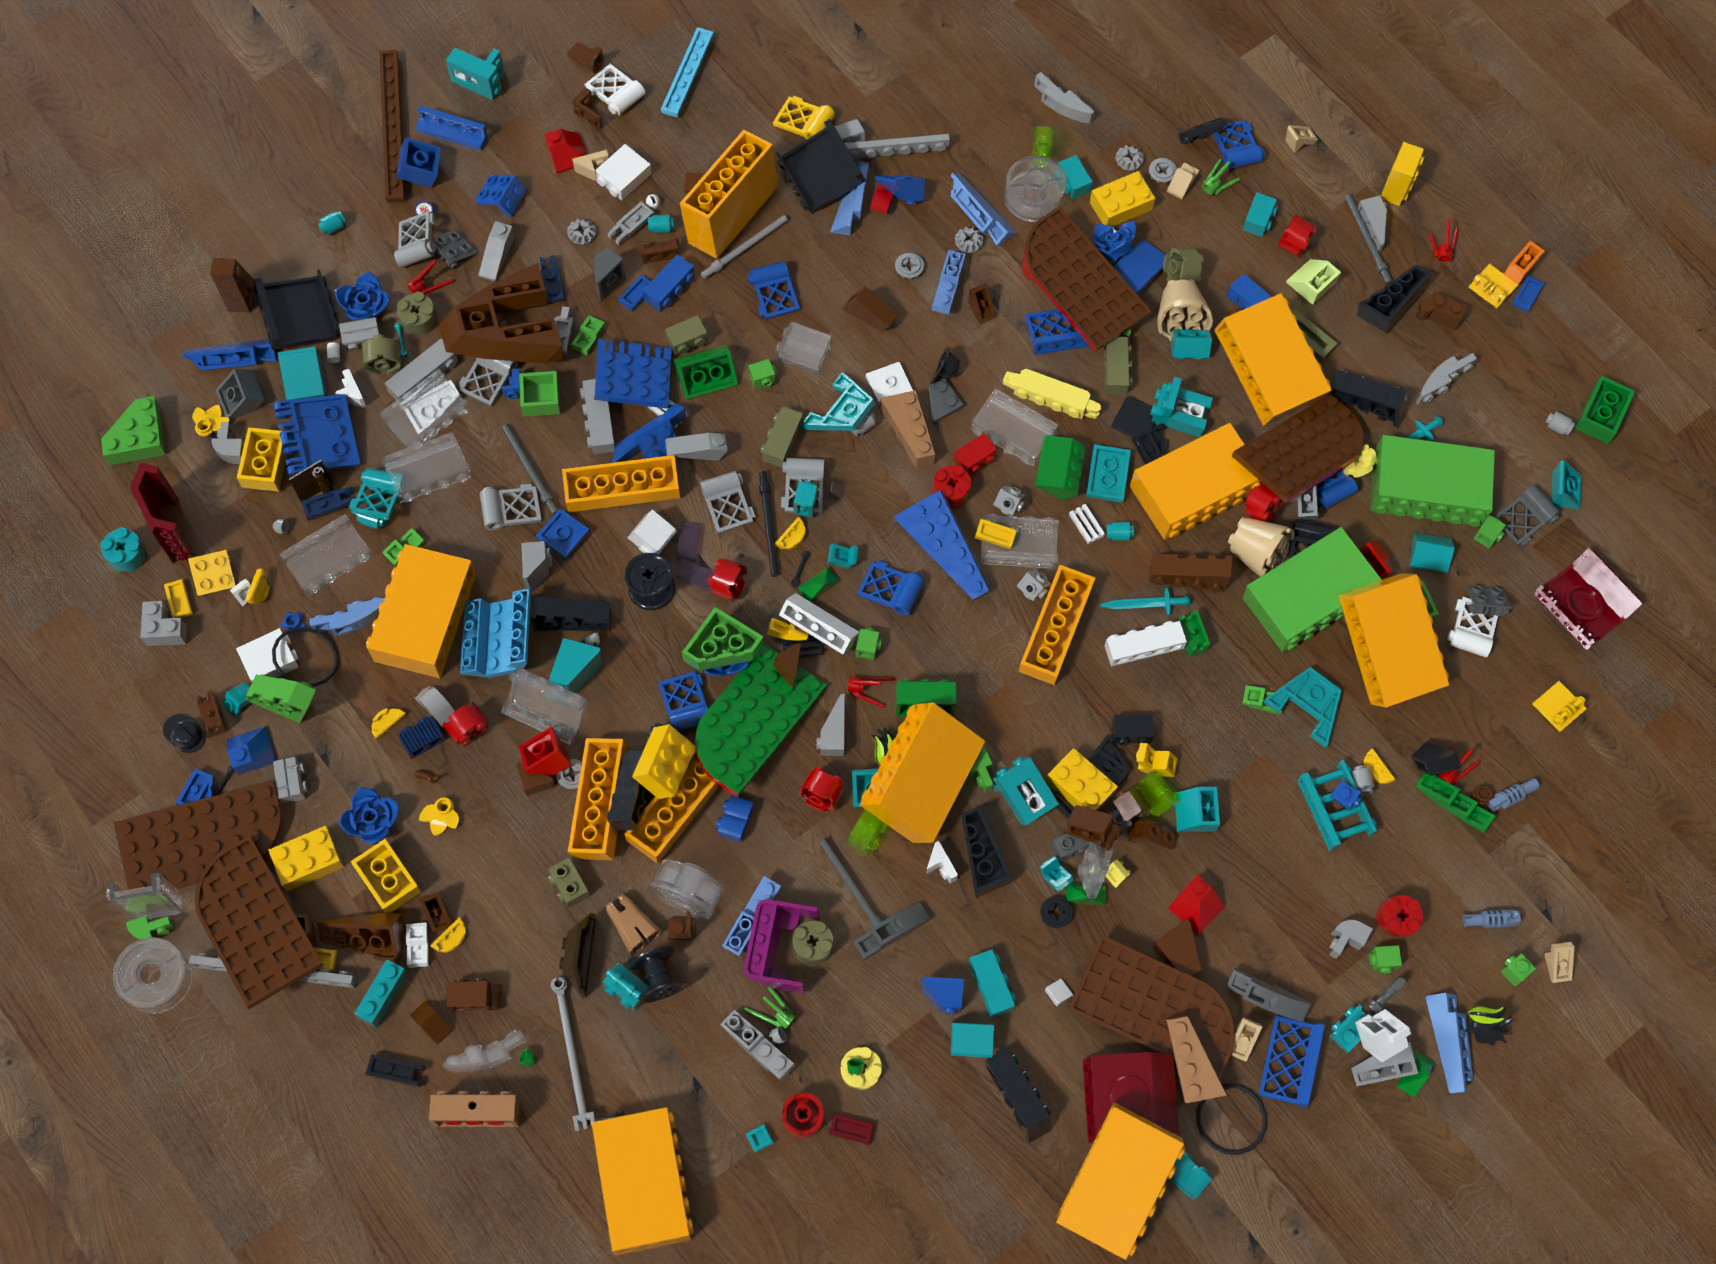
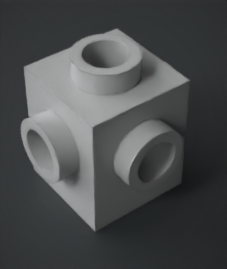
(1009, 500)
(1034, 585)

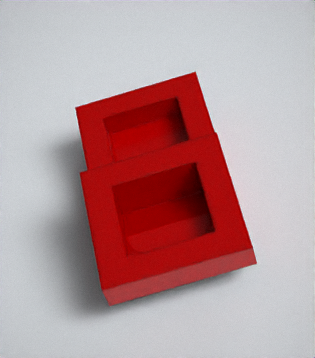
(881, 200)

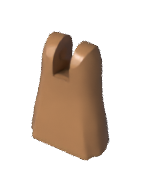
(633, 925)

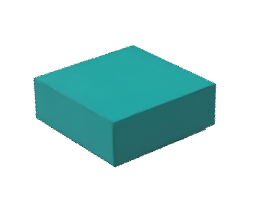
(759, 1138)

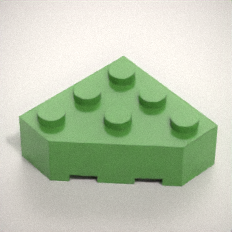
(135, 434)
(722, 643)
(281, 696)

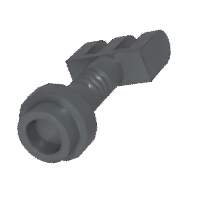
(1375, 1006)

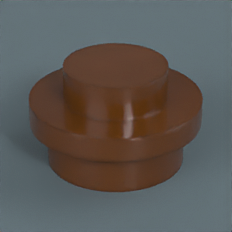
(1482, 795)

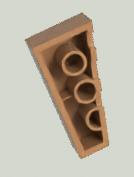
(908, 422)
(1193, 1067)

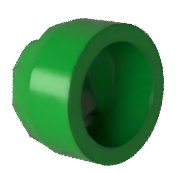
(526, 1057)
(855, 1066)

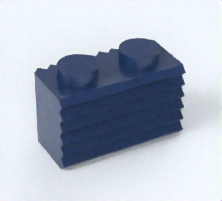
(421, 736)

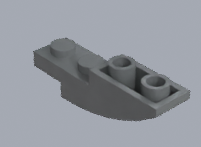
(890, 930)
(1268, 997)

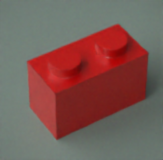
(975, 454)

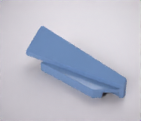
(851, 205)
(980, 211)
(1451, 1040)

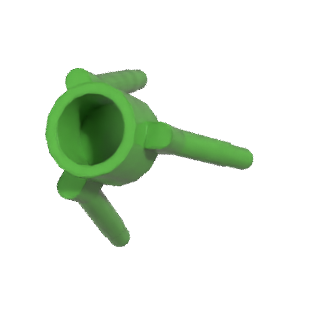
(1212, 184)
(784, 1016)

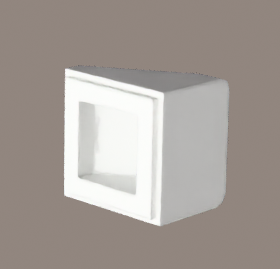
(1058, 992)

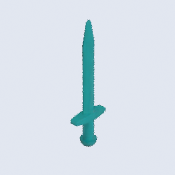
(1425, 430)
(1164, 601)

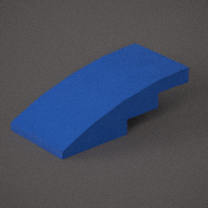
(1140, 266)

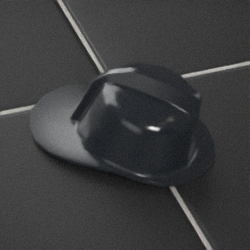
(947, 365)
(184, 733)

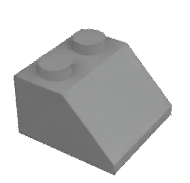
(535, 563)

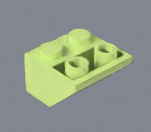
(1314, 279)

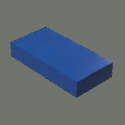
(1527, 293)
(634, 294)

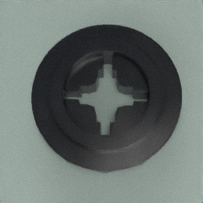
(1062, 906)

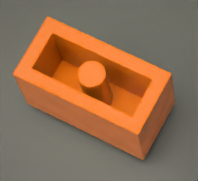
(1524, 262)

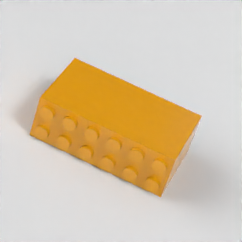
(730, 194)
(1272, 359)
(1193, 482)
(421, 611)
(1394, 639)
(922, 773)
(642, 1181)
(1121, 1181)

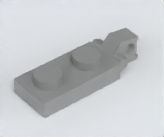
(564, 327)

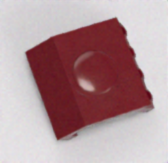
(152, 494)
(1589, 598)
(1134, 1081)

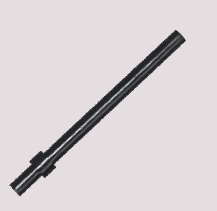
(764, 490)

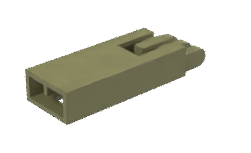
(1315, 338)

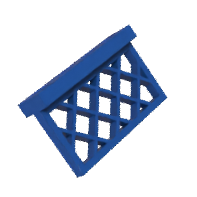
(1052, 342)
(1310, 1062)

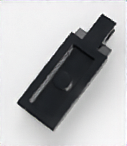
(1202, 129)

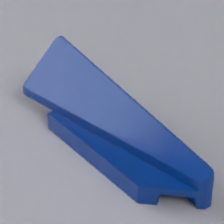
(231, 355)
(629, 447)

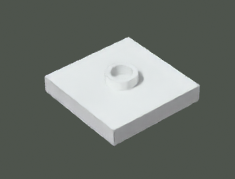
(888, 381)

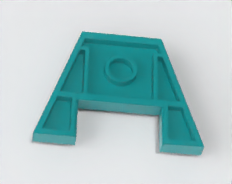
(847, 410)
(1313, 695)

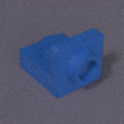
(513, 390)
(1347, 796)

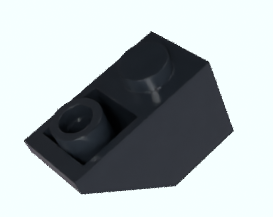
(1434, 759)

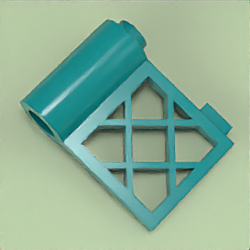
(381, 483)

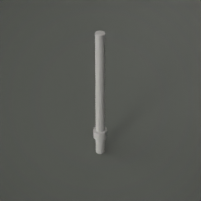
(717, 265)

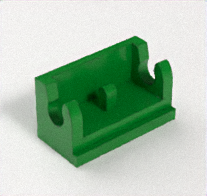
(1195, 634)

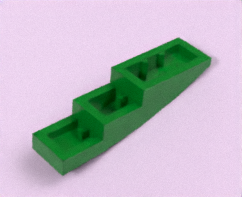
(1454, 802)

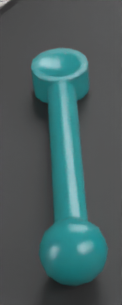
(403, 352)

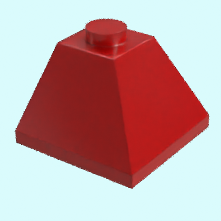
(564, 147)
(1377, 558)
(544, 754)
(1197, 904)

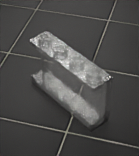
(424, 410)
(1013, 426)
(426, 467)
(1032, 546)
(326, 555)
(545, 705)
(151, 901)

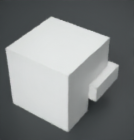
(652, 533)
(1383, 1035)

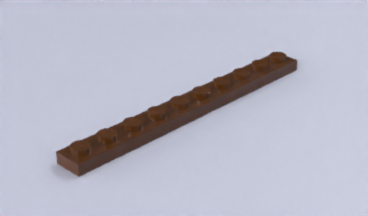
(391, 124)

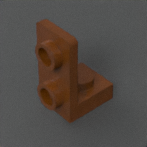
(589, 59)
(580, 108)
(1151, 831)
(682, 928)

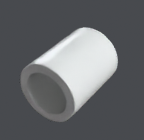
(333, 352)

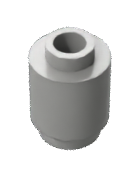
(867, 423)
(1560, 423)
(1363, 779)

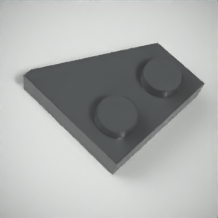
(943, 400)

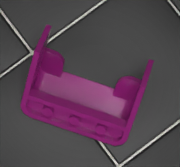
(767, 924)

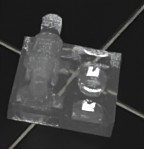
(1094, 869)

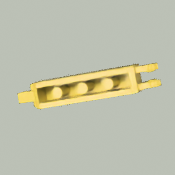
(1052, 393)

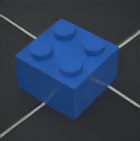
(418, 162)

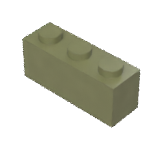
(1117, 366)
(781, 436)

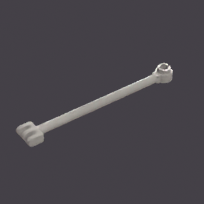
(583, 1115)

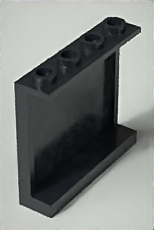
(821, 169)
(297, 311)

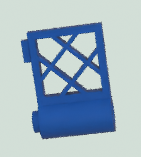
(1240, 154)
(770, 276)
(1336, 490)
(905, 593)
(686, 716)

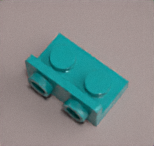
(1346, 1032)

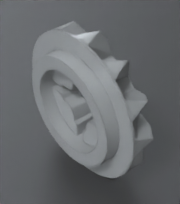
(1126, 163)
(1163, 164)
(575, 235)
(969, 246)
(916, 264)
(566, 781)

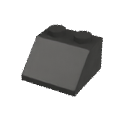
(608, 272)
(239, 393)

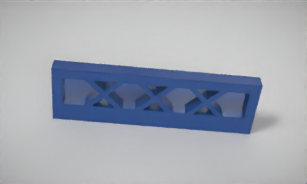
(451, 129)

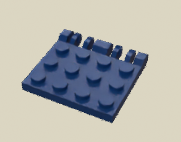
(632, 377)
(320, 431)

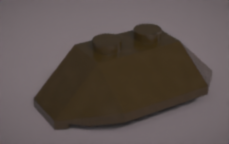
(578, 953)

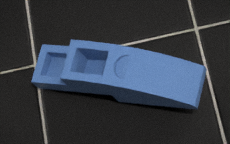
(948, 282)
(342, 622)
(740, 933)

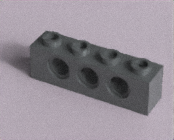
(1068, 846)

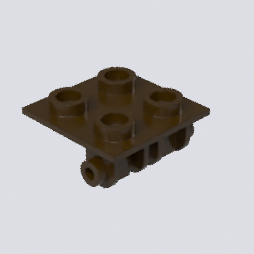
(312, 481)

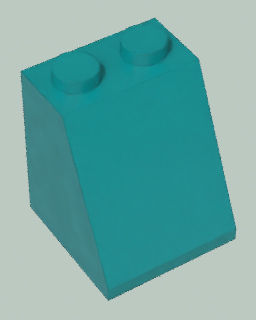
(302, 373)
(575, 664)

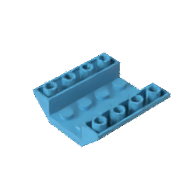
(495, 635)

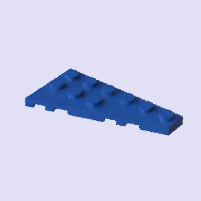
(939, 534)

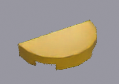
(792, 536)
(258, 589)
(385, 721)
(1378, 769)
(451, 938)

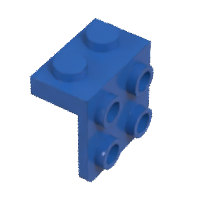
(502, 191)

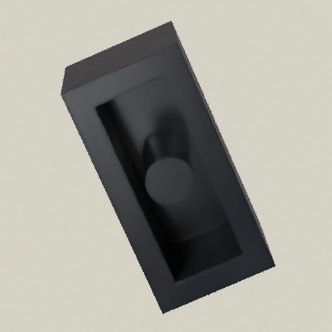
(1132, 729)

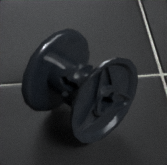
(650, 581)
(656, 974)

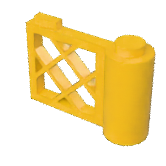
(814, 122)

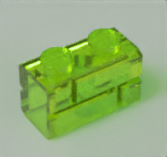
(1042, 141)
(1157, 794)
(866, 832)

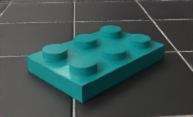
(1108, 473)

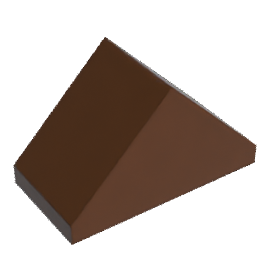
(981, 303)
(787, 663)
(534, 782)
(435, 911)
(431, 1022)

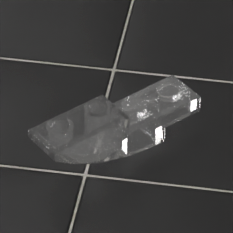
(478, 1059)

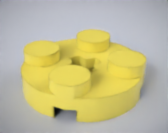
(1366, 459)
(872, 1069)

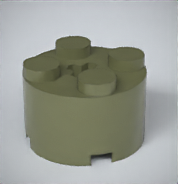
(1183, 264)
(417, 314)
(381, 355)
(805, 951)

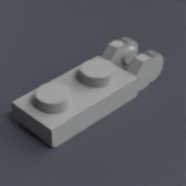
(631, 222)

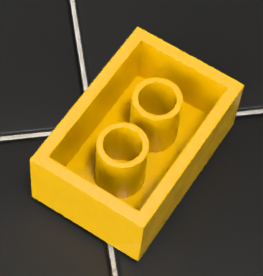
(1403, 174)
(1122, 199)
(262, 460)
(664, 761)
(1081, 782)
(306, 858)
(386, 876)

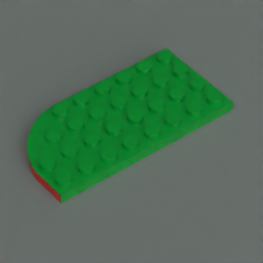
(752, 721)

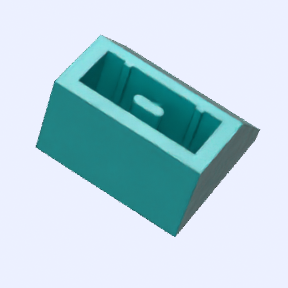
(1197, 810)

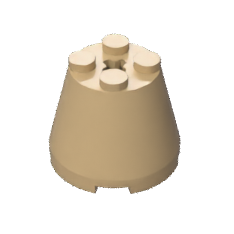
(1183, 308)
(1260, 544)

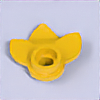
(211, 418)
(440, 819)

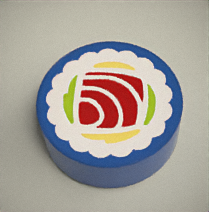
(423, 207)

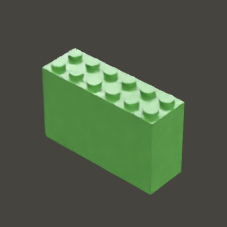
(1432, 480)
(1305, 589)

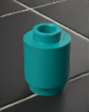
(331, 222)
(660, 224)
(371, 521)
(1120, 531)

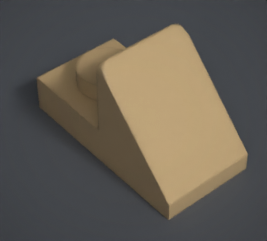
(1299, 135)
(587, 164)
(1182, 180)
(1560, 962)
(1245, 1038)

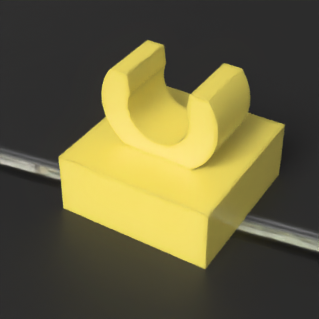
(1117, 873)

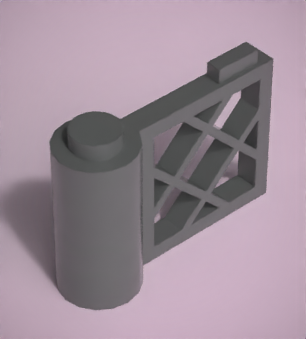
(1539, 508)

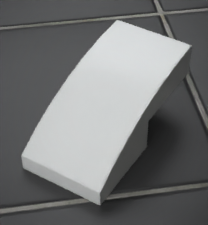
(417, 945)

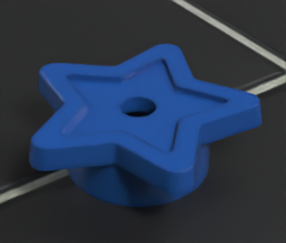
(292, 617)

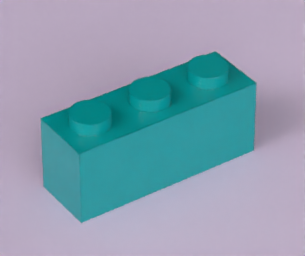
(992, 983)
(381, 993)

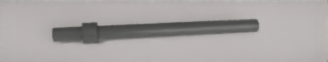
(1381, 266)
(546, 497)
(874, 919)

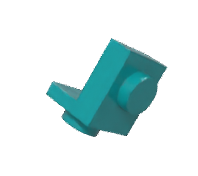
(843, 556)
(235, 698)
(1055, 874)

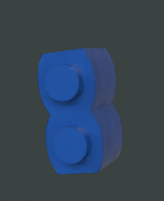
(735, 818)

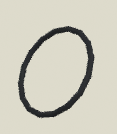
(314, 632)
(1264, 1123)

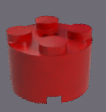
(1296, 236)
(954, 483)
(1262, 504)
(727, 579)
(466, 723)
(821, 790)
(1407, 908)
(802, 1103)

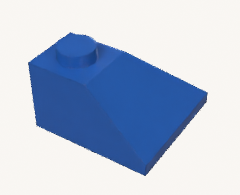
(904, 187)
(250, 751)
(944, 993)

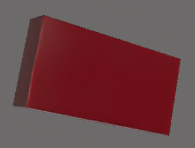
(851, 1129)

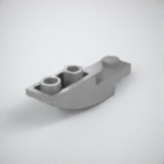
(1066, 103)
(1442, 377)
(757, 1045)

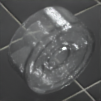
(1034, 187)
(686, 888)
(136, 966)

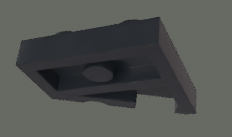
(1150, 444)
(1109, 761)

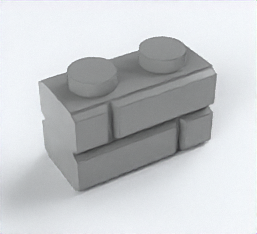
(357, 332)
(290, 780)

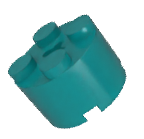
(123, 550)

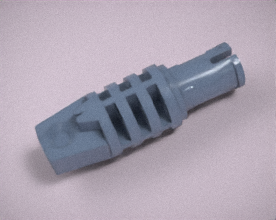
(1513, 795)
(1492, 919)

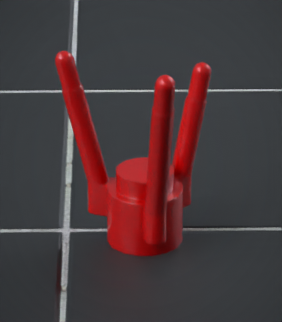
(1445, 252)
(418, 285)
(857, 685)
(1452, 777)

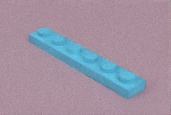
(687, 72)

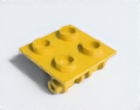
(1493, 285)
(212, 572)
(1560, 706)

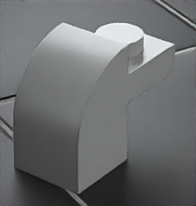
(228, 449)
(435, 704)
(1349, 932)

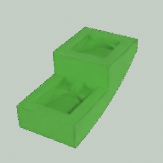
(588, 335)
(410, 538)
(1254, 696)

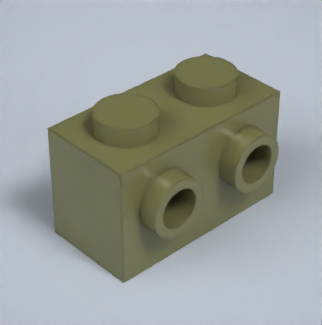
(686, 335)
(568, 883)

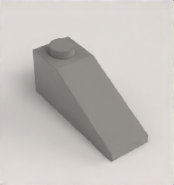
(1374, 216)
(496, 250)
(698, 446)
(832, 734)
(1395, 1067)

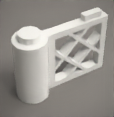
(623, 96)
(1471, 638)

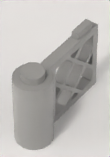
(417, 248)
(499, 367)
(802, 470)
(719, 488)
(494, 507)

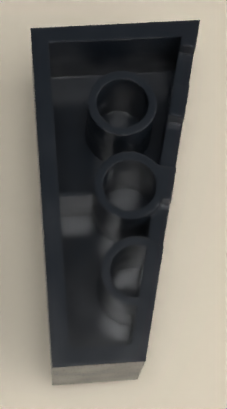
(1390, 303)
(1370, 396)
(569, 614)
(629, 796)
(985, 859)
(1019, 1094)

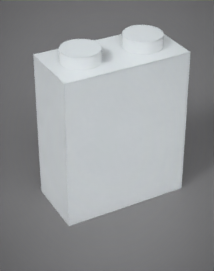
(623, 172)
(258, 655)

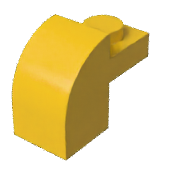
(1161, 761)

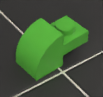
(980, 769)
(145, 928)

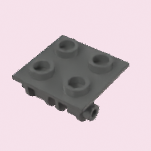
(452, 248)
(1487, 599)

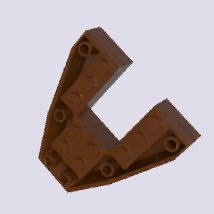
(474, 329)

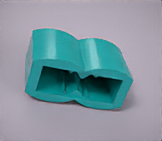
(1189, 1177)

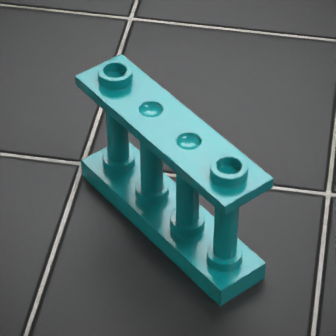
(1325, 820)

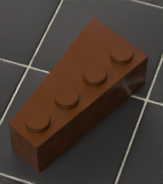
(233, 284)
(1191, 571)

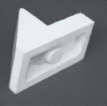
(351, 390)
(940, 859)

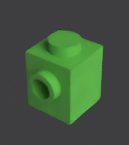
(762, 374)
(1490, 531)
(868, 643)
(1385, 959)
(1517, 969)

